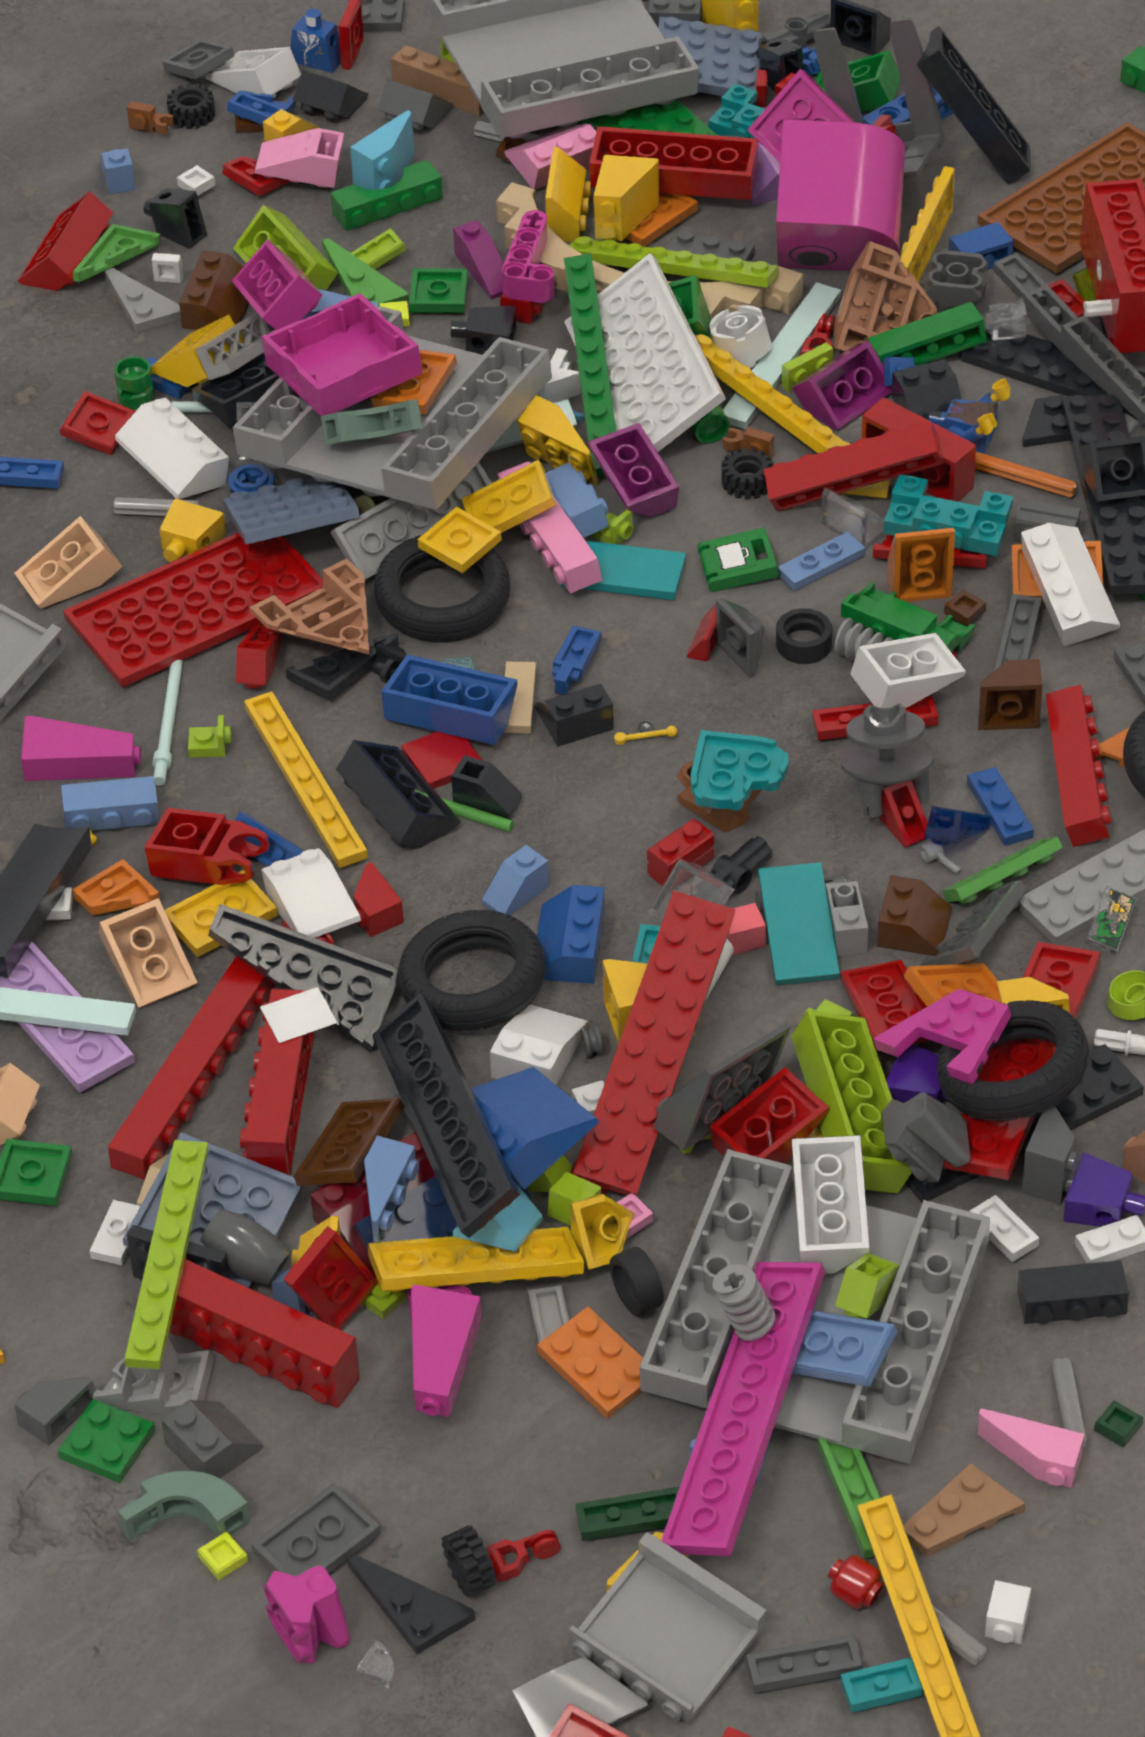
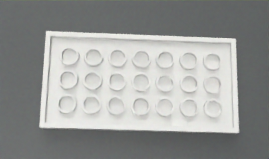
(653, 356)

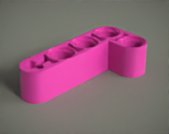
(521, 272)

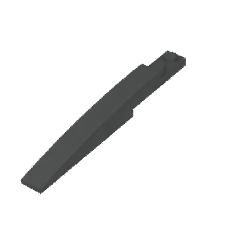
(1074, 336)

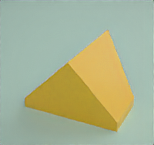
(599, 1228)

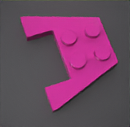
(958, 1021)

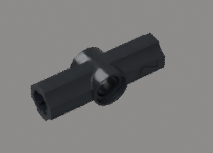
(740, 866)

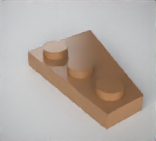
(960, 1508)

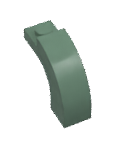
(371, 423)
(188, 1495)

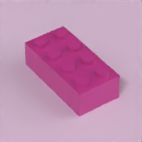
(276, 287)

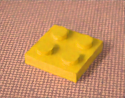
(459, 539)

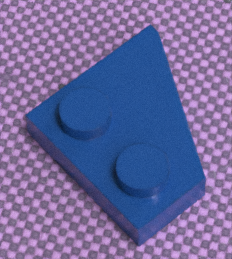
(257, 106)

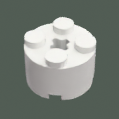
(742, 334)

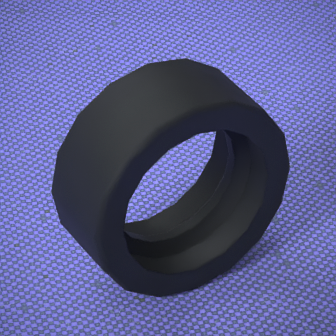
(803, 620)
(636, 1281)

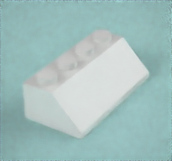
(173, 449)
(1068, 582)
(830, 1201)

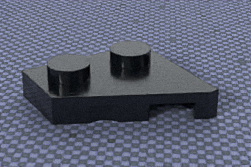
(1045, 423)

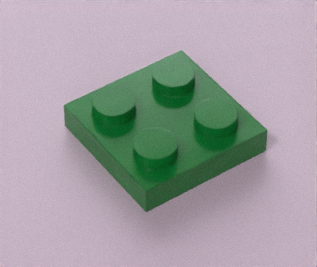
(438, 290)
(33, 1171)
(106, 1440)

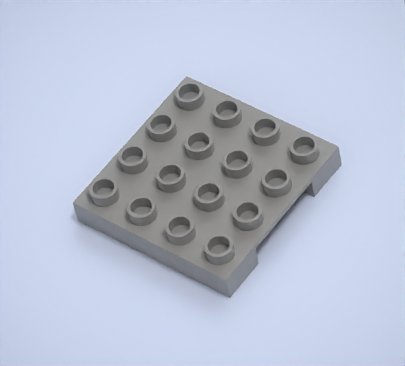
(561, 59)
(417, 466)
(755, 1221)

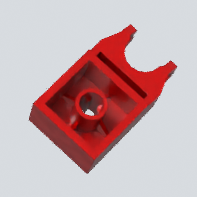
(202, 847)

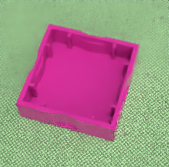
(342, 355)

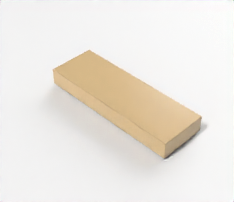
(522, 709)

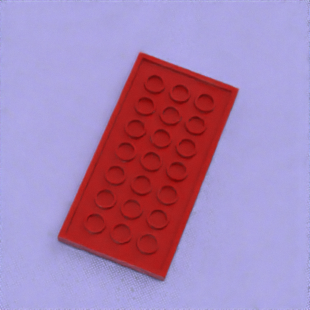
(189, 604)

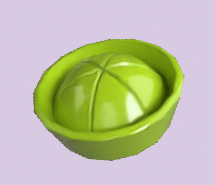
(1127, 995)

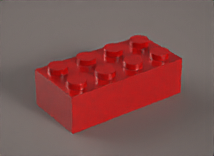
(946, 481)

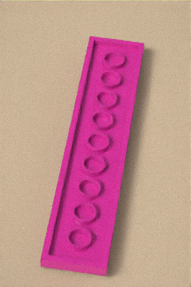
(742, 1416)

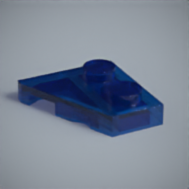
(954, 826)

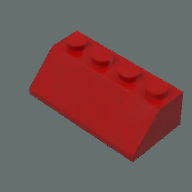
(67, 244)

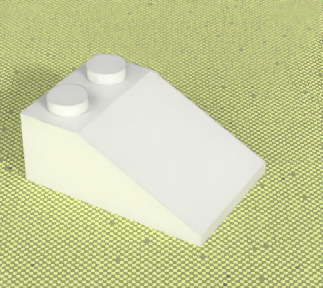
(257, 71)
(904, 670)
(309, 894)
(536, 1040)

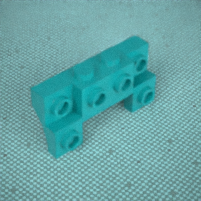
(736, 113)
(975, 527)

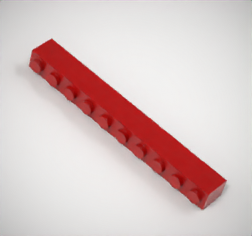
(189, 1069)

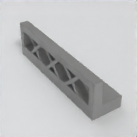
(238, 353)

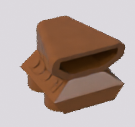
(720, 818)

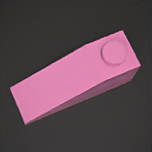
(1038, 1448)

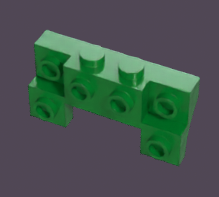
(901, 619)

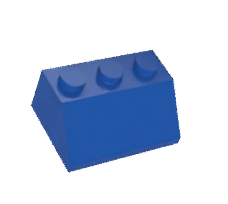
(572, 933)

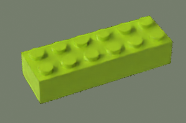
(848, 1077)

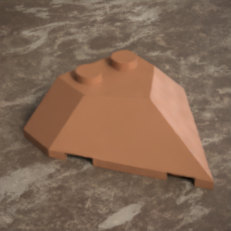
(878, 298)
(328, 615)

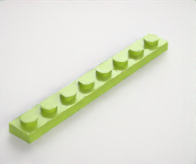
(679, 262)
(166, 1255)

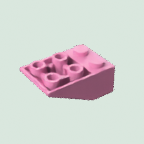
(303, 157)

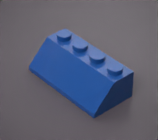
(449, 699)

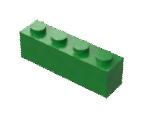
(933, 336)

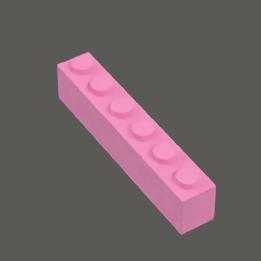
(561, 545)

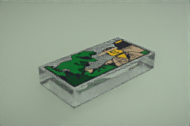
(1110, 920)

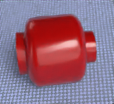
(855, 1582)

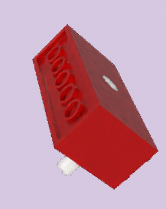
(1115, 259)

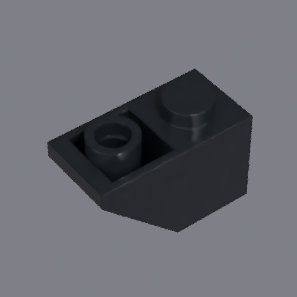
(484, 787)

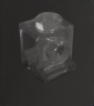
(1006, 320)

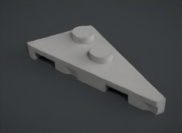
(141, 304)

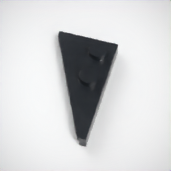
(337, 671)
(415, 1610)

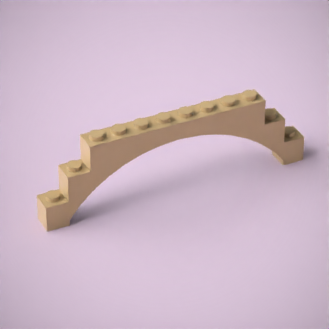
(719, 296)

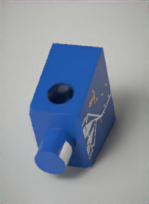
(316, 42)

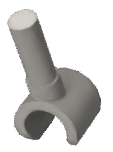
(934, 851)

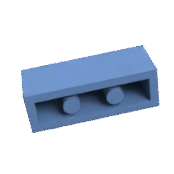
(578, 499)
(110, 803)

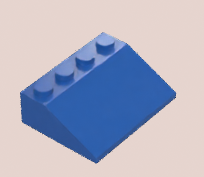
(531, 1122)

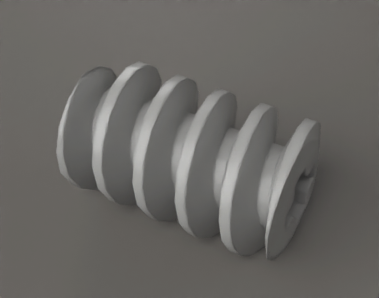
(851, 637)
(744, 1301)

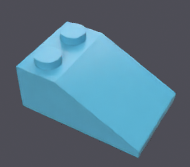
(383, 154)

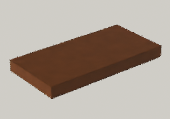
(346, 1141)

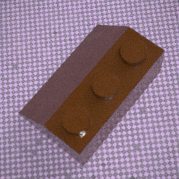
(211, 292)

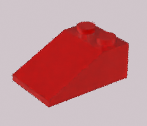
(770, 1119)

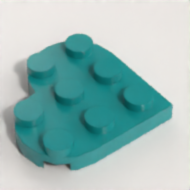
(734, 765)

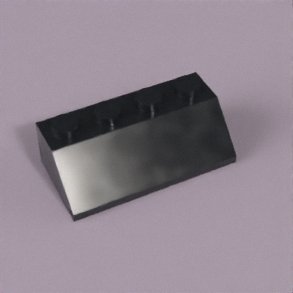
(387, 787)

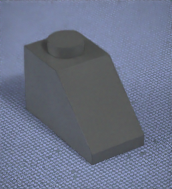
(53, 1406)

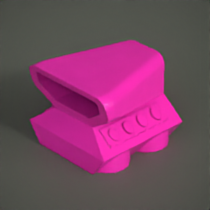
(306, 1611)

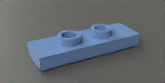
(821, 561)

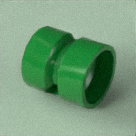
(134, 382)
(712, 426)

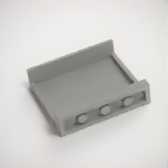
(24, 655)
(669, 1629)

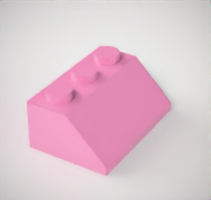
(534, 157)

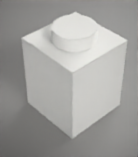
(1007, 1612)

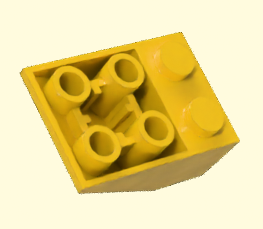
(553, 439)

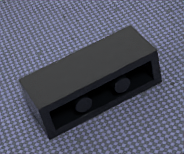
(1072, 1292)

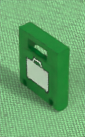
(732, 559)

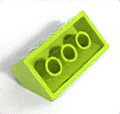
(286, 236)

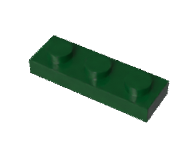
(625, 1513)

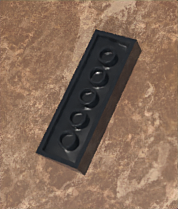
(975, 107)
(242, 385)
(34, 885)

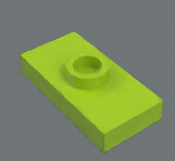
(380, 249)

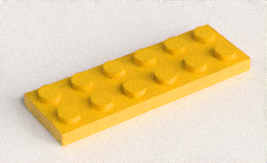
(930, 224)
(463, 1262)

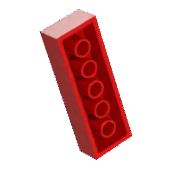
(685, 160)
(276, 1095)
(265, 1335)

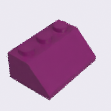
(844, 386)
(636, 470)

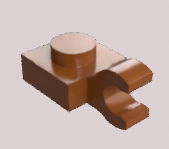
(144, 118)
(749, 439)

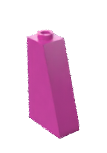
(76, 751)
(442, 1341)

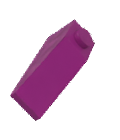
(479, 255)

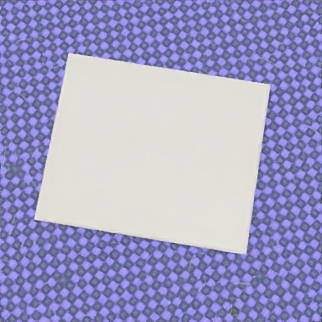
(298, 1015)

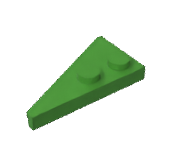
(113, 248)
(361, 278)

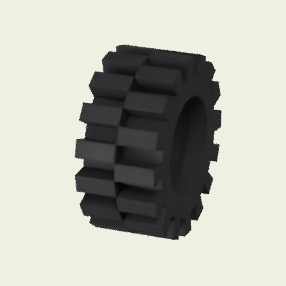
(191, 106)
(745, 462)
(468, 1561)

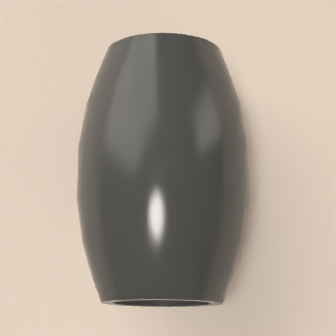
(249, 1246)

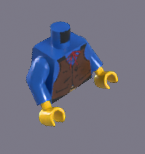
(974, 419)

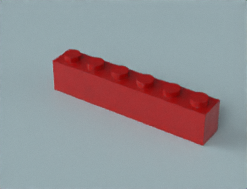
(853, 465)
(1077, 765)

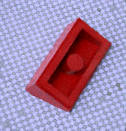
(704, 638)

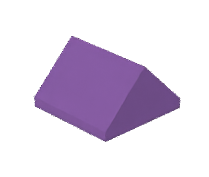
(766, 178)

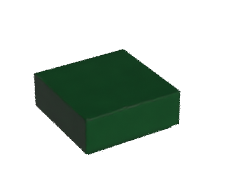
(1118, 1424)

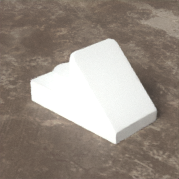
(564, 381)

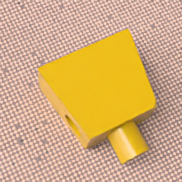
(189, 529)

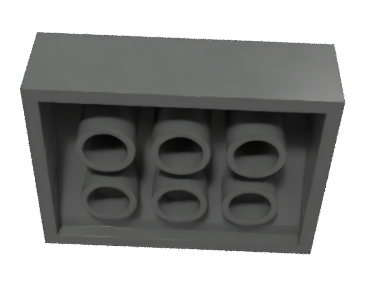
(691, 1110)

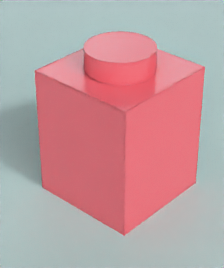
(747, 929)

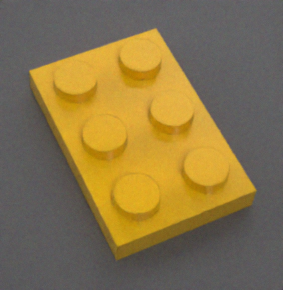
(512, 498)
(194, 915)

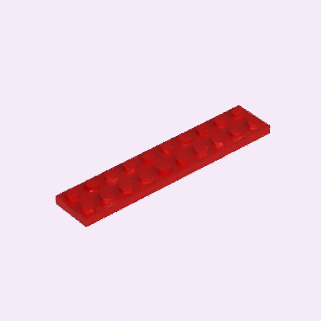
(654, 1043)
(997, 1144)

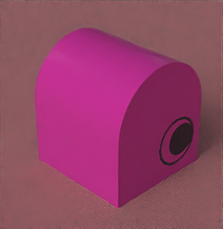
(837, 193)

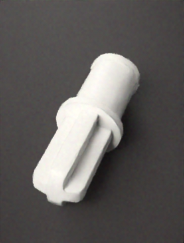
(1120, 1041)

